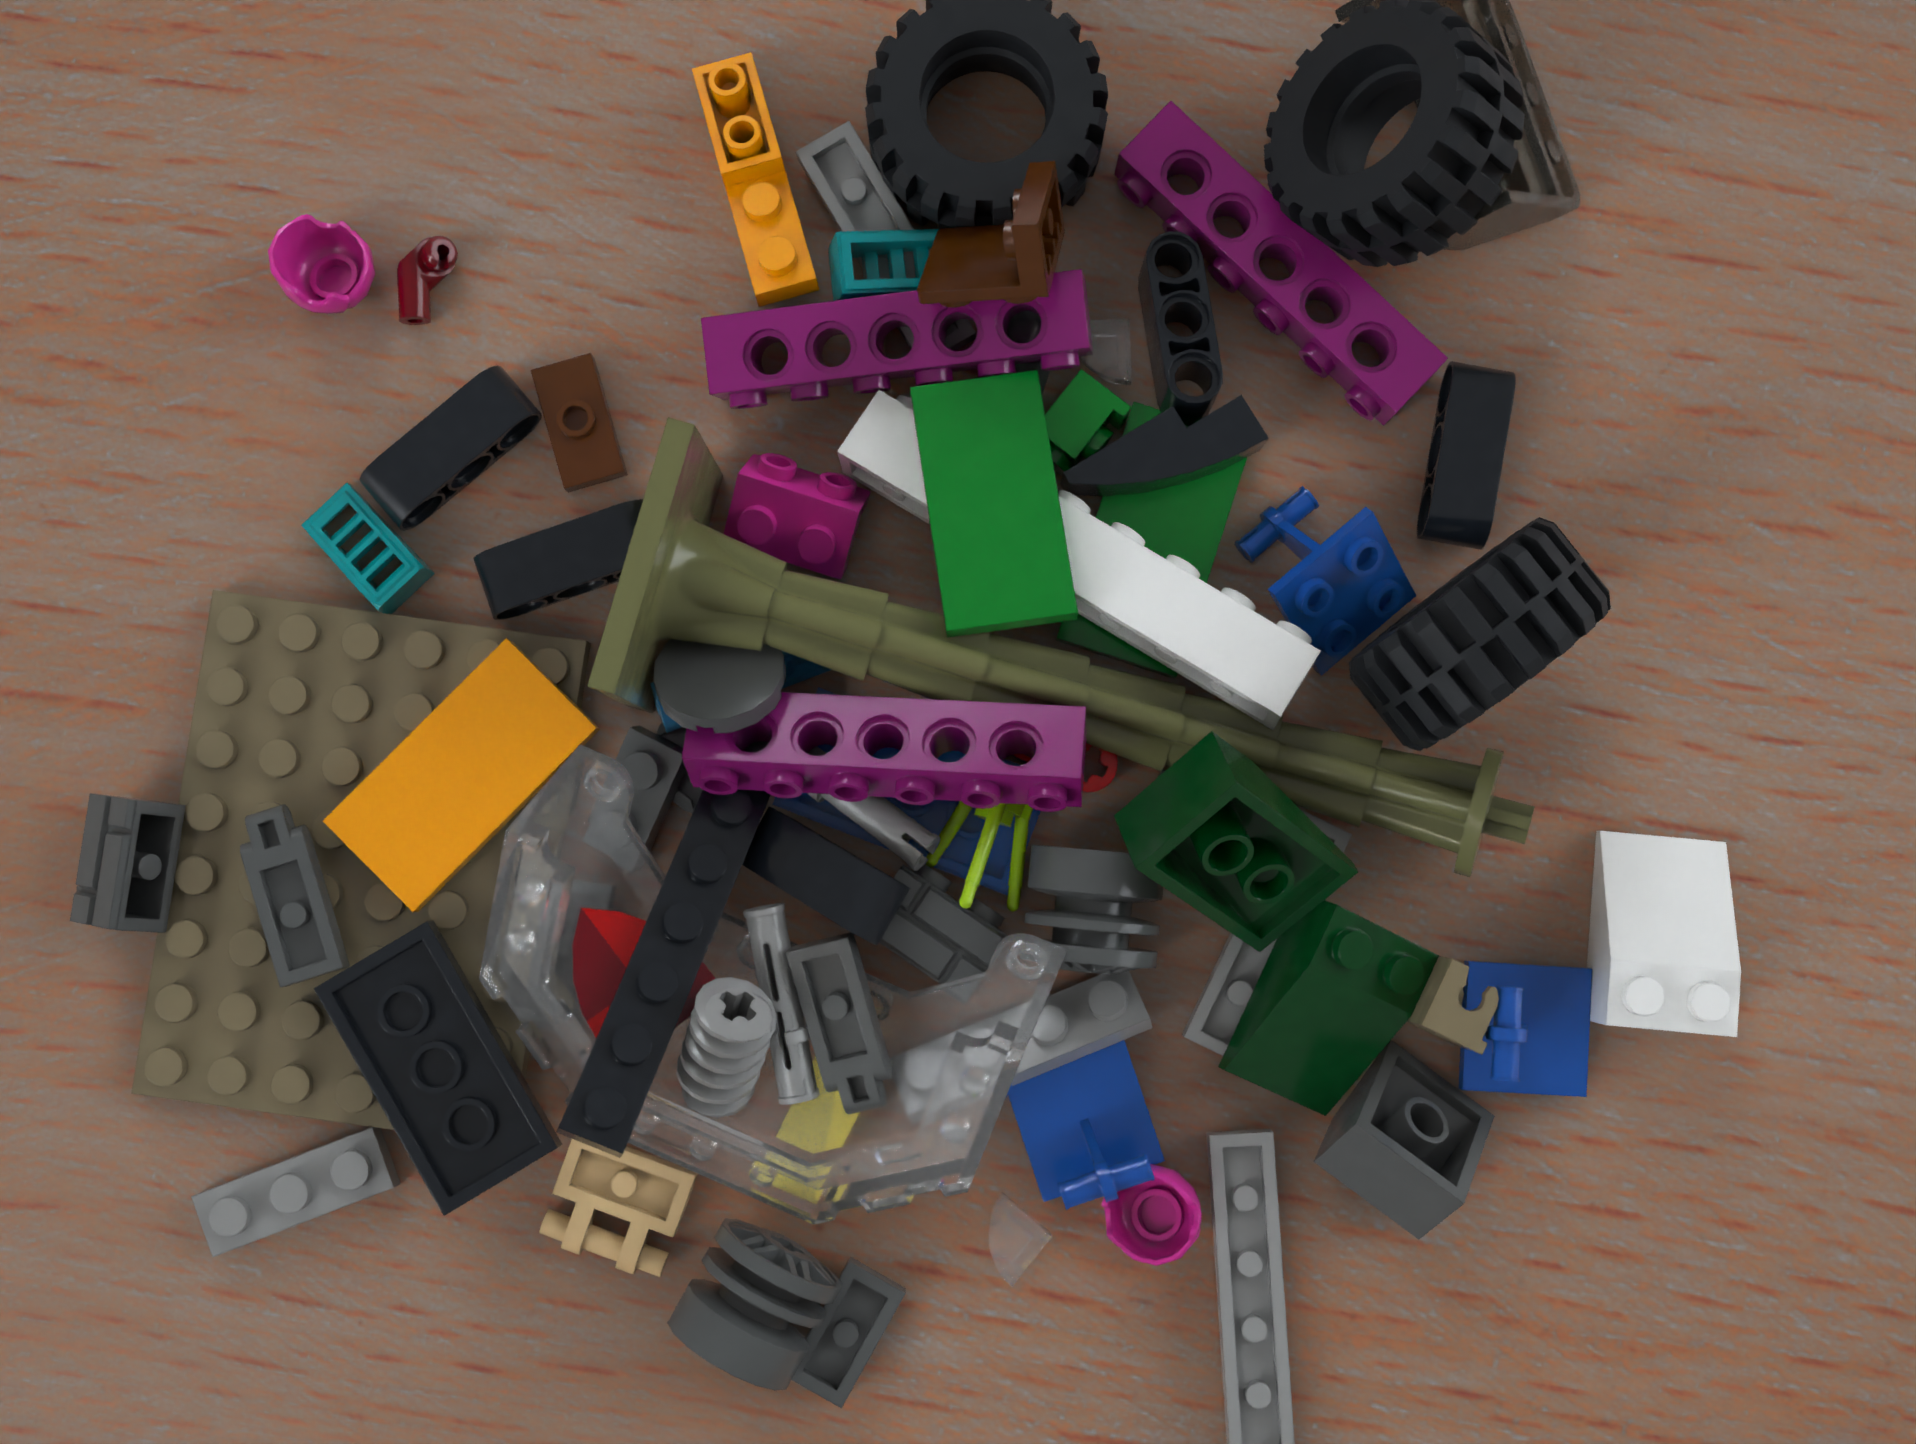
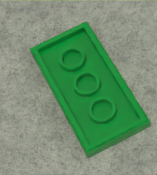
(993, 504)
(1172, 521)

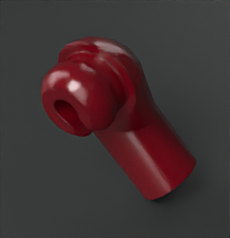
(419, 274)

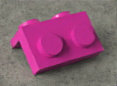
(796, 513)

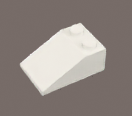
(1663, 935)

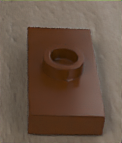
(579, 422)

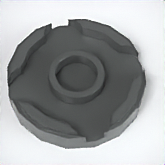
(718, 684)

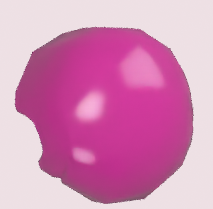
(321, 264)
(1156, 1218)

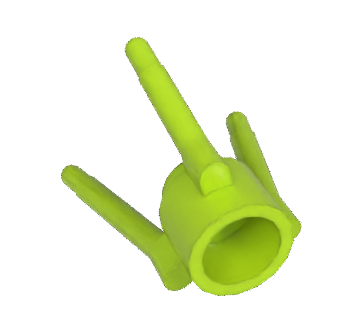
(999, 815)

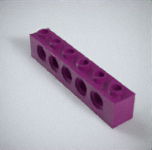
(1176, 146)
(738, 341)
(916, 727)

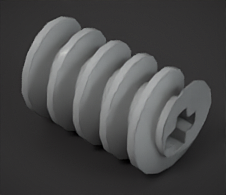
(725, 1046)

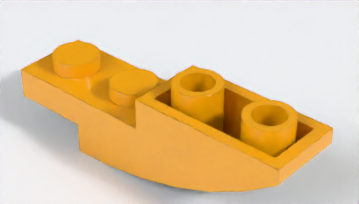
(755, 179)

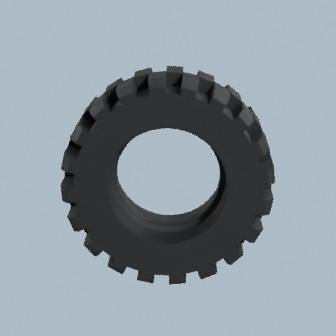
(968, 38)
(1440, 167)
(1480, 635)

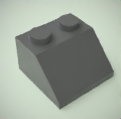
(1406, 1141)

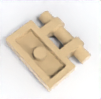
(631, 1187)

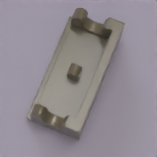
(1442, 1012)

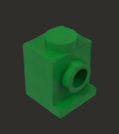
(1080, 420)

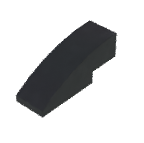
(1168, 453)

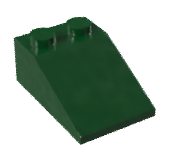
(1231, 844)
(1326, 1006)

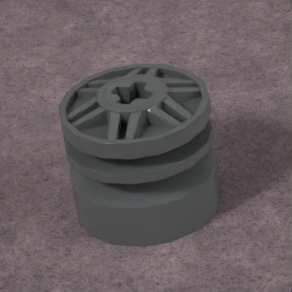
(1093, 907)
(747, 1317)

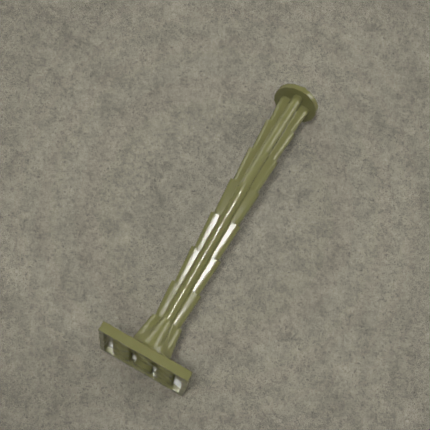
(721, 592)

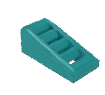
(868, 246)
(401, 583)

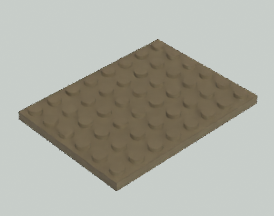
(297, 715)

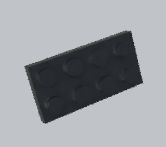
(438, 1067)

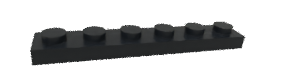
(662, 970)

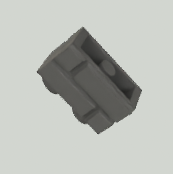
(127, 863)
(937, 932)

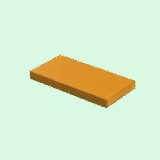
(460, 775)

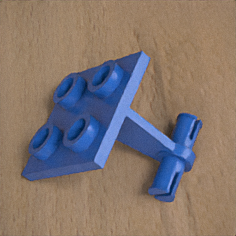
(1338, 587)
(1536, 1032)
(1087, 1128)

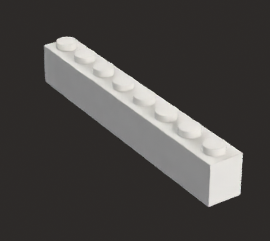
(1119, 582)

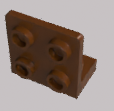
(1001, 260)

